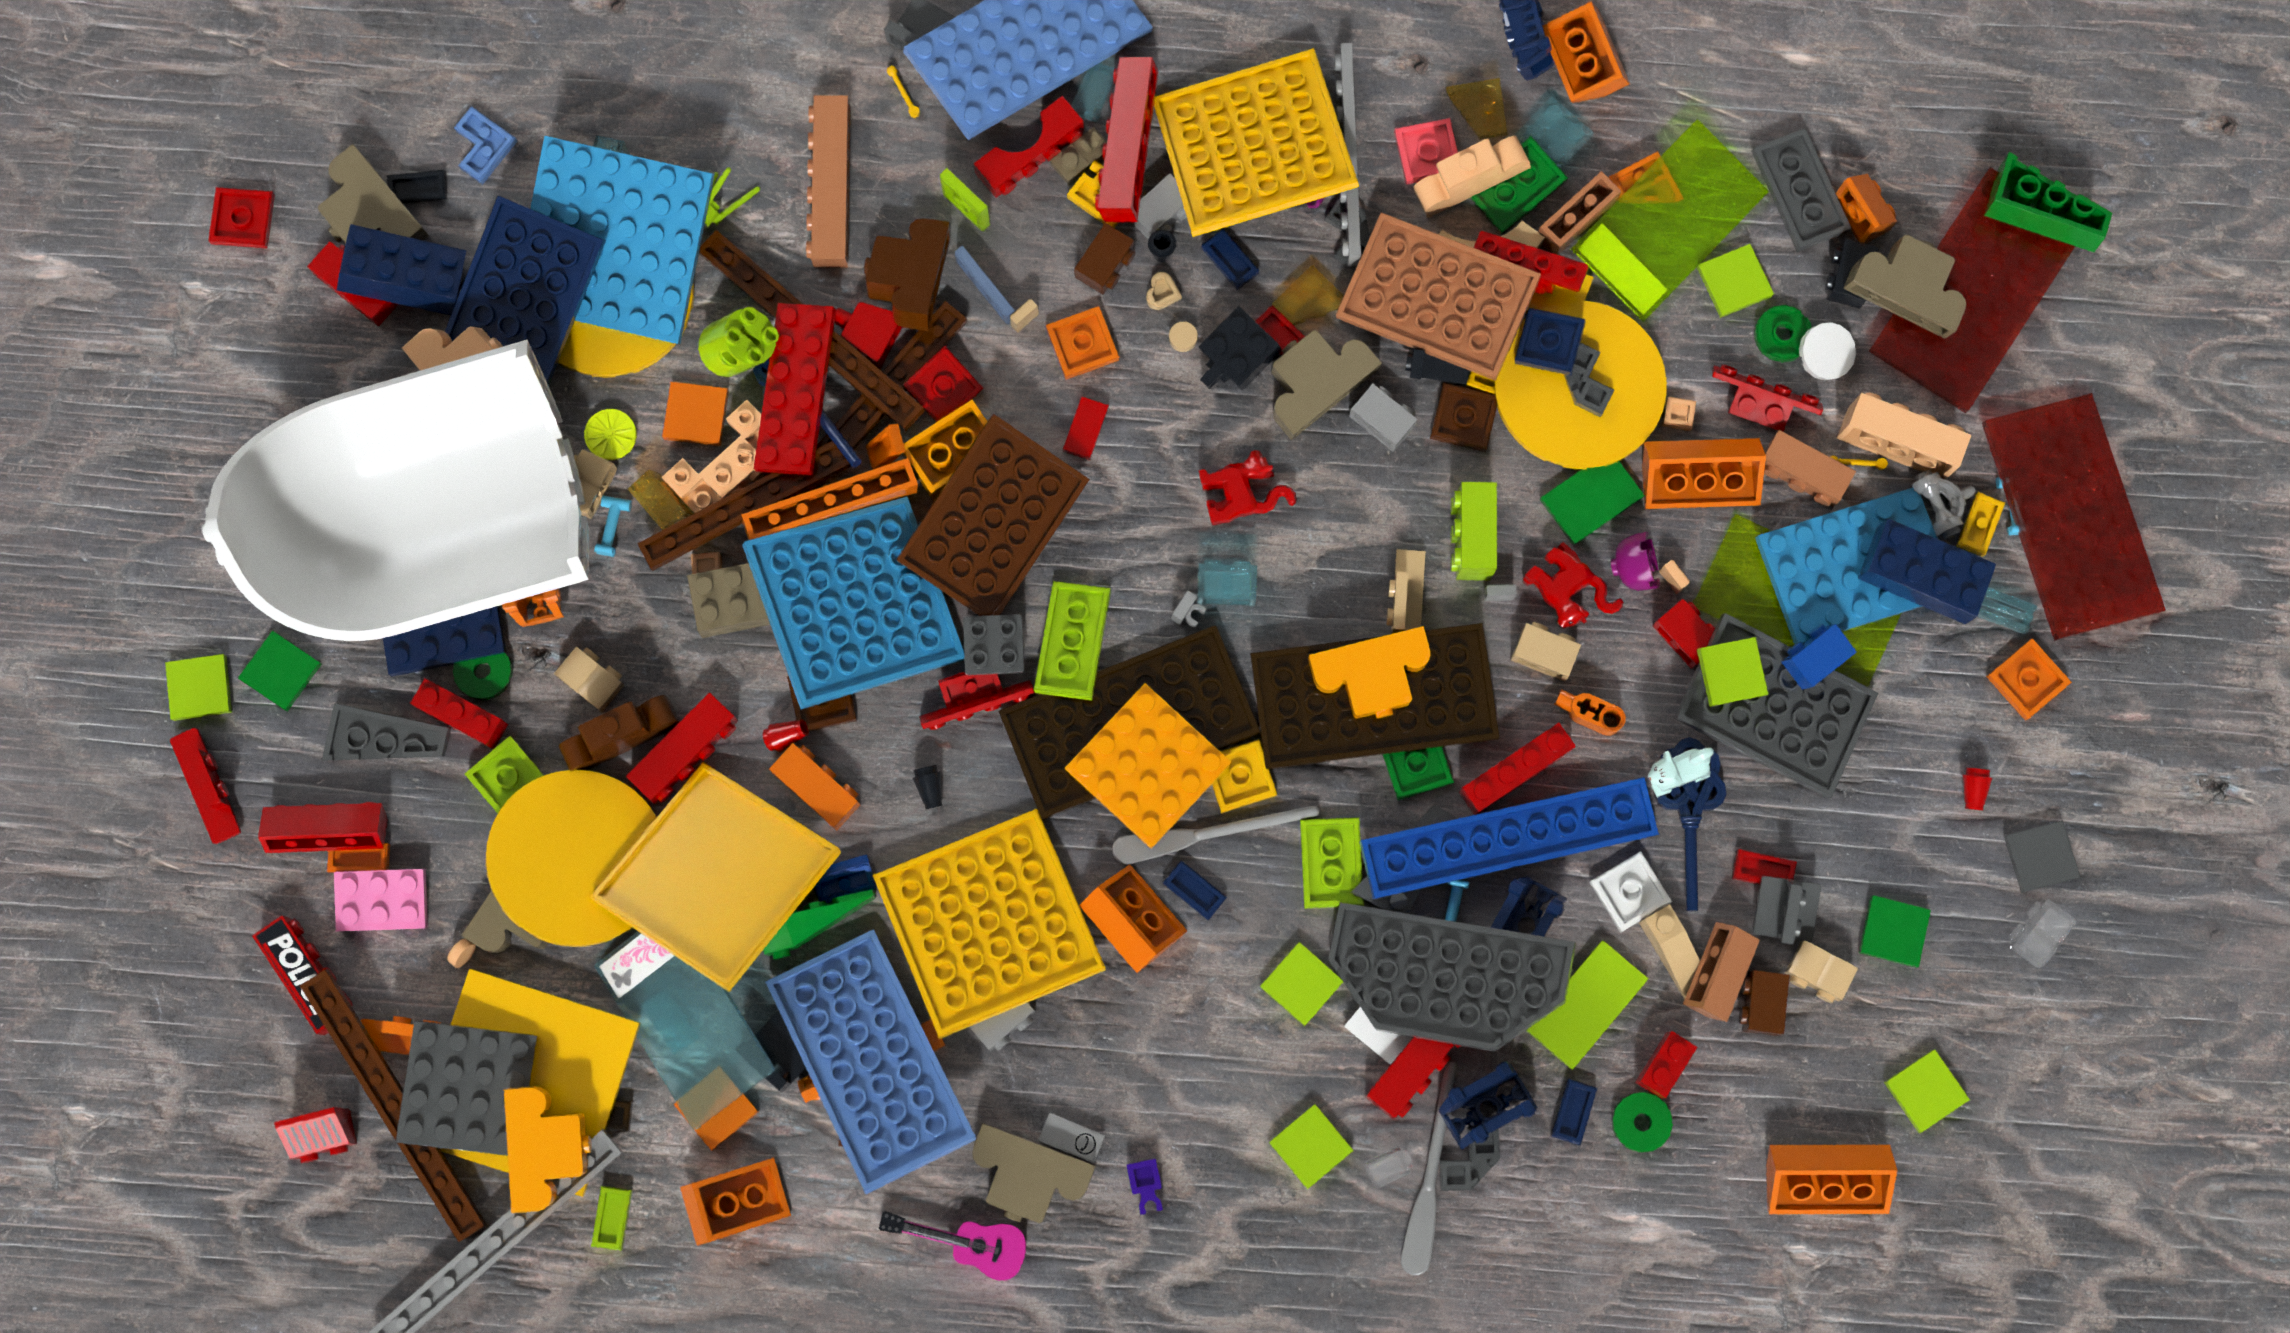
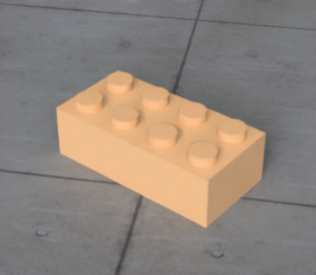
(1903, 435)

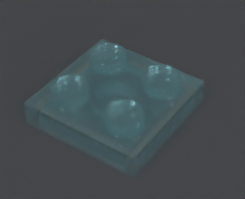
(1556, 132)

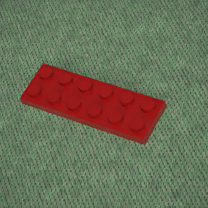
(795, 389)

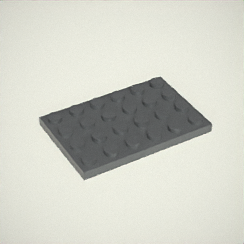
(1790, 729)

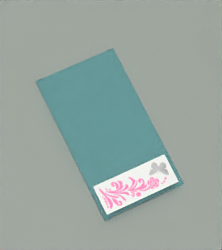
(685, 1027)

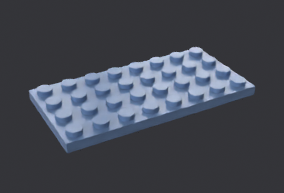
(1017, 52)
(870, 1061)

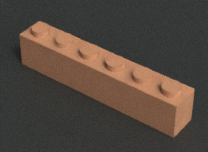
(829, 181)

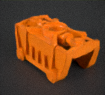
(518, 610)

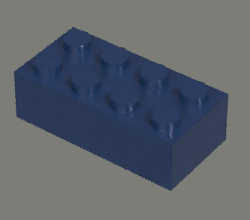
(401, 270)
(1927, 571)

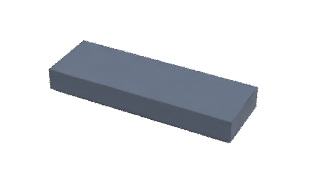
(984, 284)

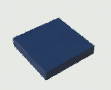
(1550, 341)

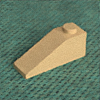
(1672, 946)

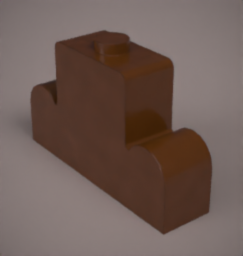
(909, 271)
(618, 732)

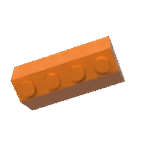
(1703, 473)
(1830, 1179)

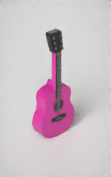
(992, 1249)

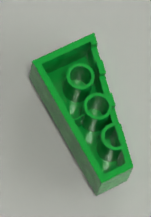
(2045, 207)

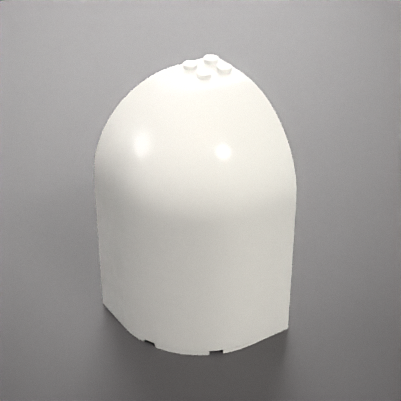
(405, 502)

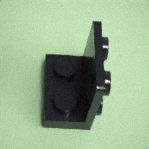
(781, 1051)

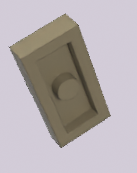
(1079, 156)

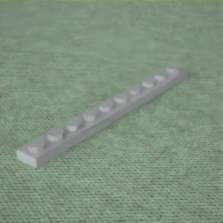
(490, 1248)

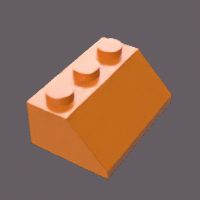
(1585, 54)
(1133, 918)

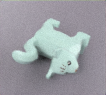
(1679, 770)

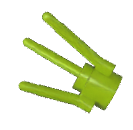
(712, 214)

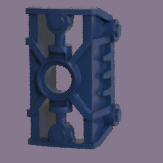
(1527, 36)
(1515, 908)
(1485, 1091)

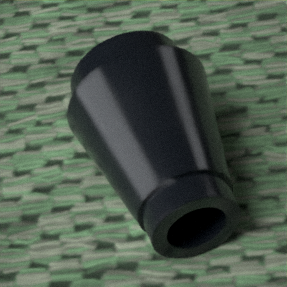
(1162, 240)
(929, 786)

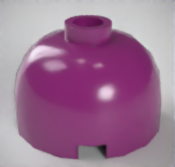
(1635, 562)

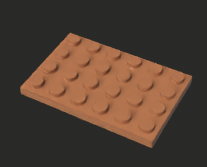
(1438, 296)

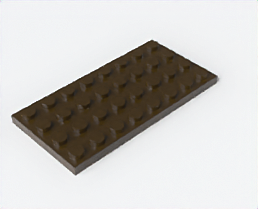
(1187, 674)
(1447, 708)

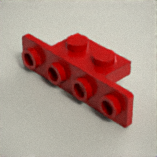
(1552, 267)
(1763, 402)
(972, 694)
(206, 787)

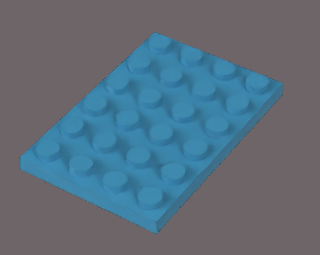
(1820, 560)

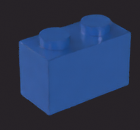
(1818, 656)

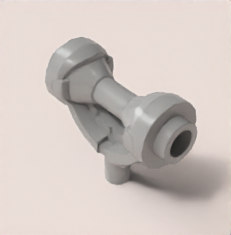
(1946, 521)

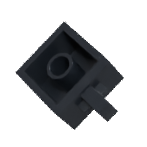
(1237, 351)

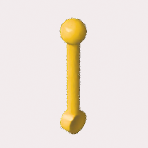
(913, 111)
(1880, 464)

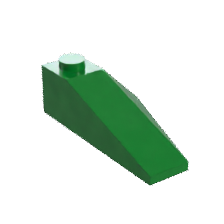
(813, 921)

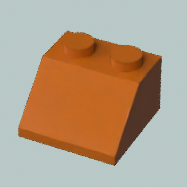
(1865, 208)

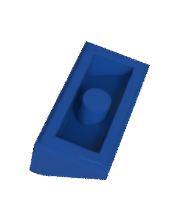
(845, 879)

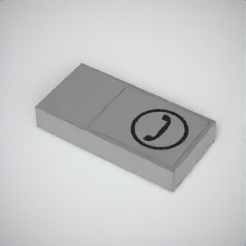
(1071, 1138)

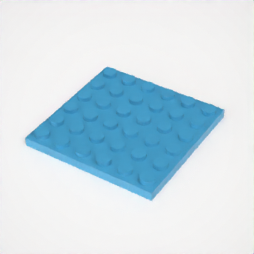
(650, 225)
(847, 607)

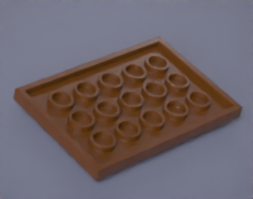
(992, 518)

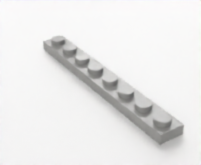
(1346, 115)

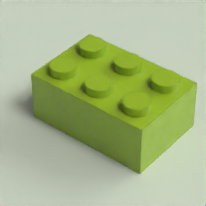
(1474, 531)

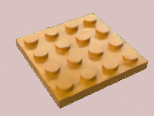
(1148, 766)

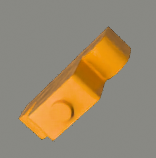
(1373, 671)
(541, 1147)

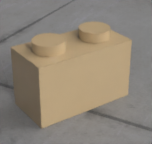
(1546, 651)

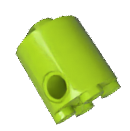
(737, 342)

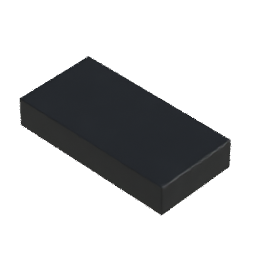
(419, 186)

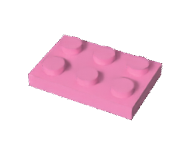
(380, 899)

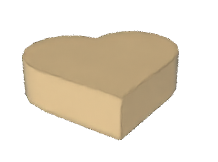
(1162, 291)

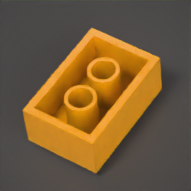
(942, 446)

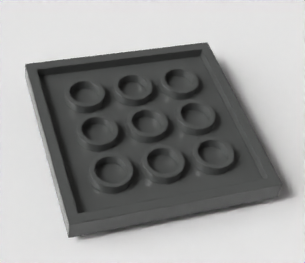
(459, 1085)

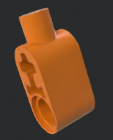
(1572, 702)

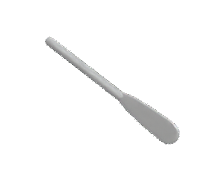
(1131, 849)
(1421, 1226)

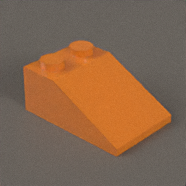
(735, 1201)

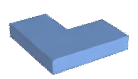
(489, 142)

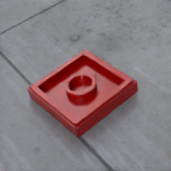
(241, 217)
(942, 385)

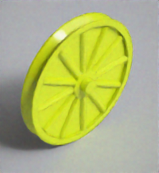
(610, 434)

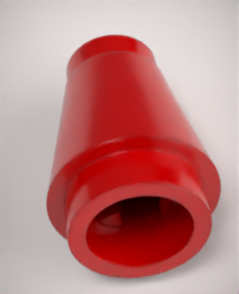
(783, 734)
(1976, 787)

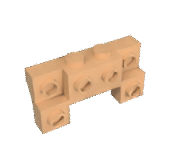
(727, 472)

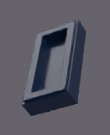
(1230, 259)
(1194, 890)
(1573, 1112)

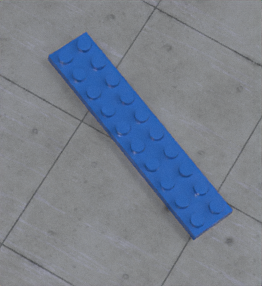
(1508, 838)

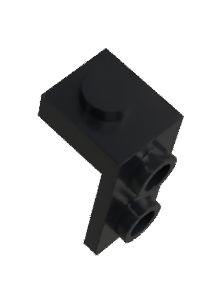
(1433, 368)

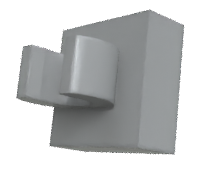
(1185, 608)

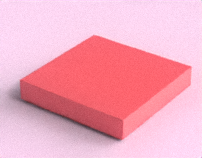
(1423, 147)

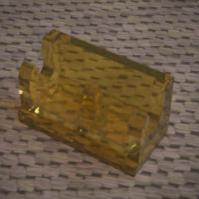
(659, 500)

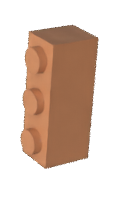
(1579, 213)
(1807, 469)
(1721, 971)

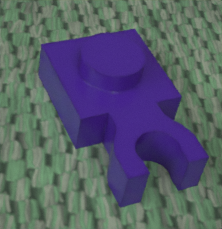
(1144, 1180)

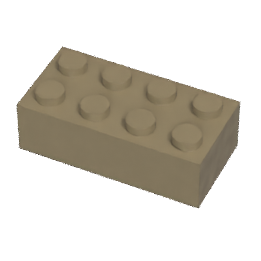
(726, 601)

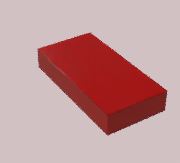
(1279, 327)
(1085, 428)
(1752, 866)

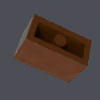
(1105, 259)
(1764, 1003)

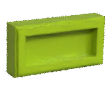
(611, 1218)

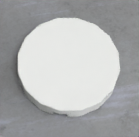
(1827, 351)

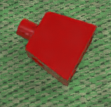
(869, 331)

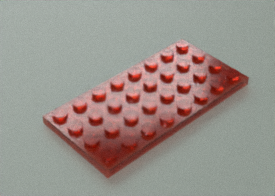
(2001, 277)
(2073, 516)

